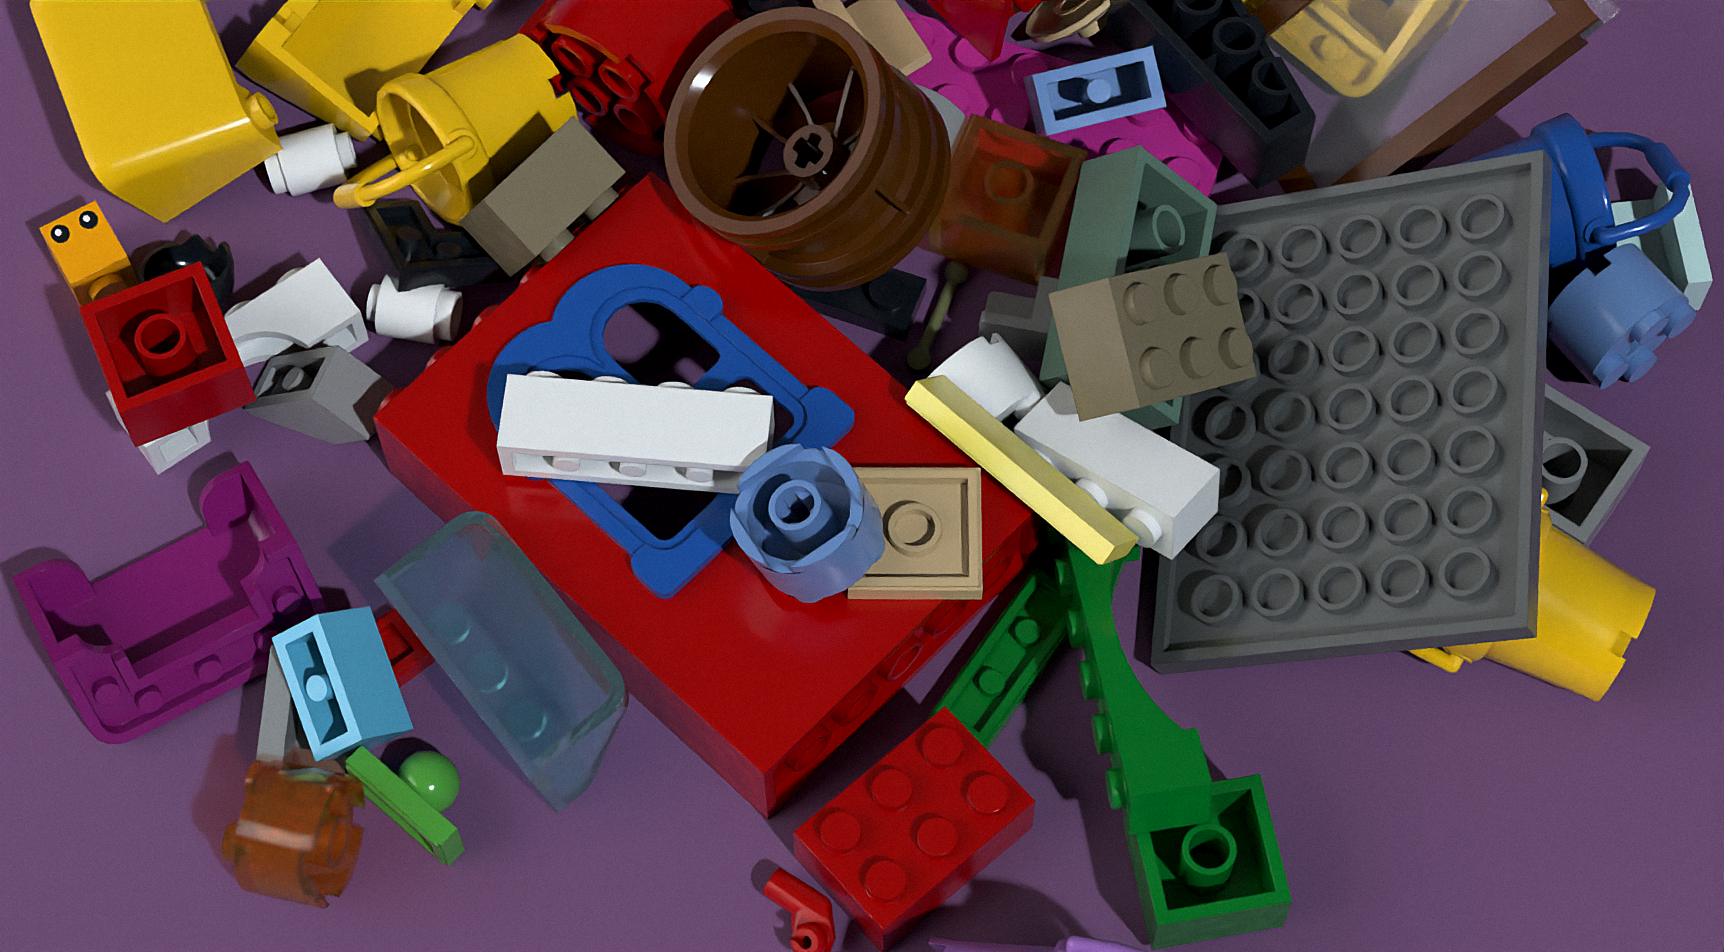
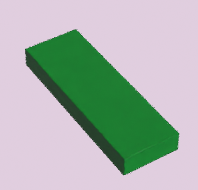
(1009, 659)

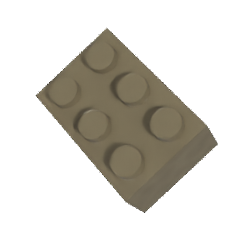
(1152, 335)

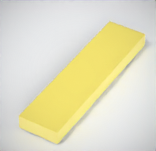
(1021, 469)

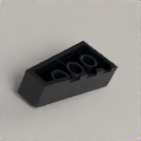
(1222, 79)

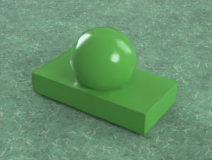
(414, 797)

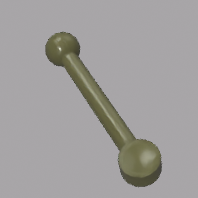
(919, 358)

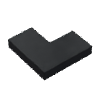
(419, 255)

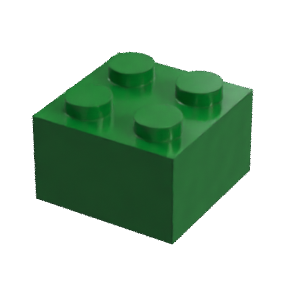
(1214, 874)

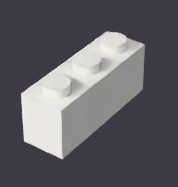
(1126, 469)

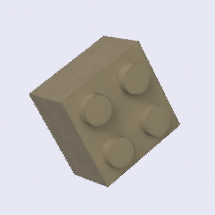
(553, 188)

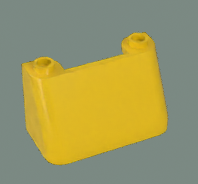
(342, 52)
(154, 99)

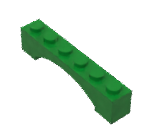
(1156, 765)

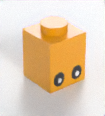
(88, 254)

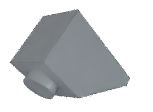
(321, 395)

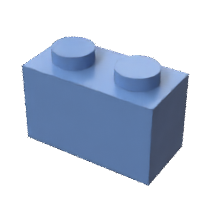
(1095, 91)

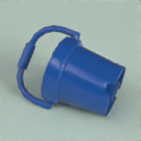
(1580, 203)

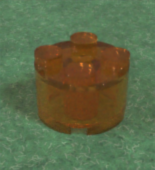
(295, 832)

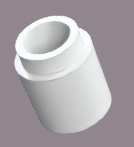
(311, 160)
(417, 314)

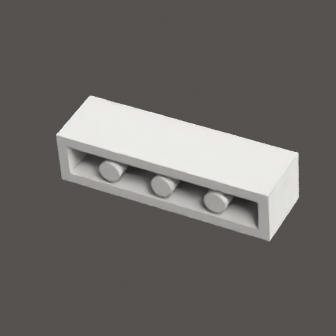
(632, 432)

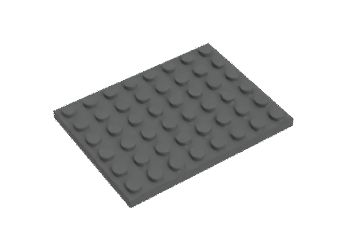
(1392, 426)

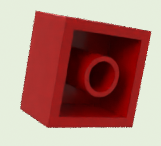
(167, 354)

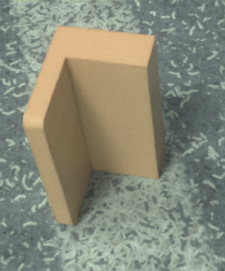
(885, 28)

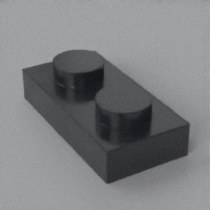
(881, 305)

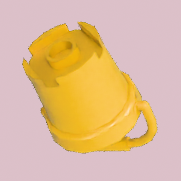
(462, 127)
(1582, 619)

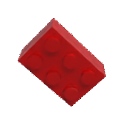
(914, 829)

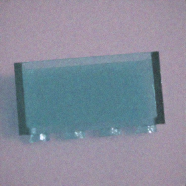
(512, 651)

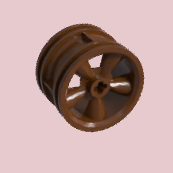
(859, 182)

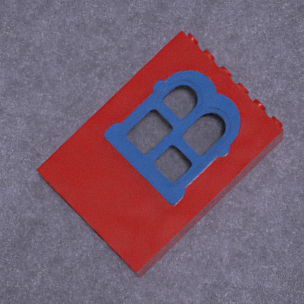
(690, 620)

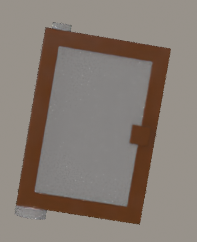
(1413, 75)

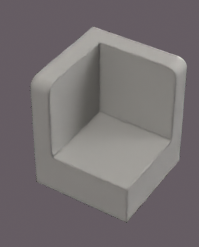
(1020, 319)

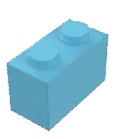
(342, 682)

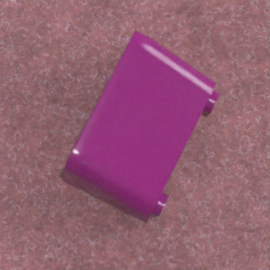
(177, 620)

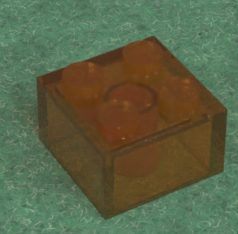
(1007, 200)

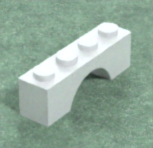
(294, 316)

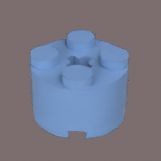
(1617, 317)
(807, 521)

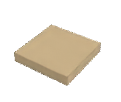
(928, 534)

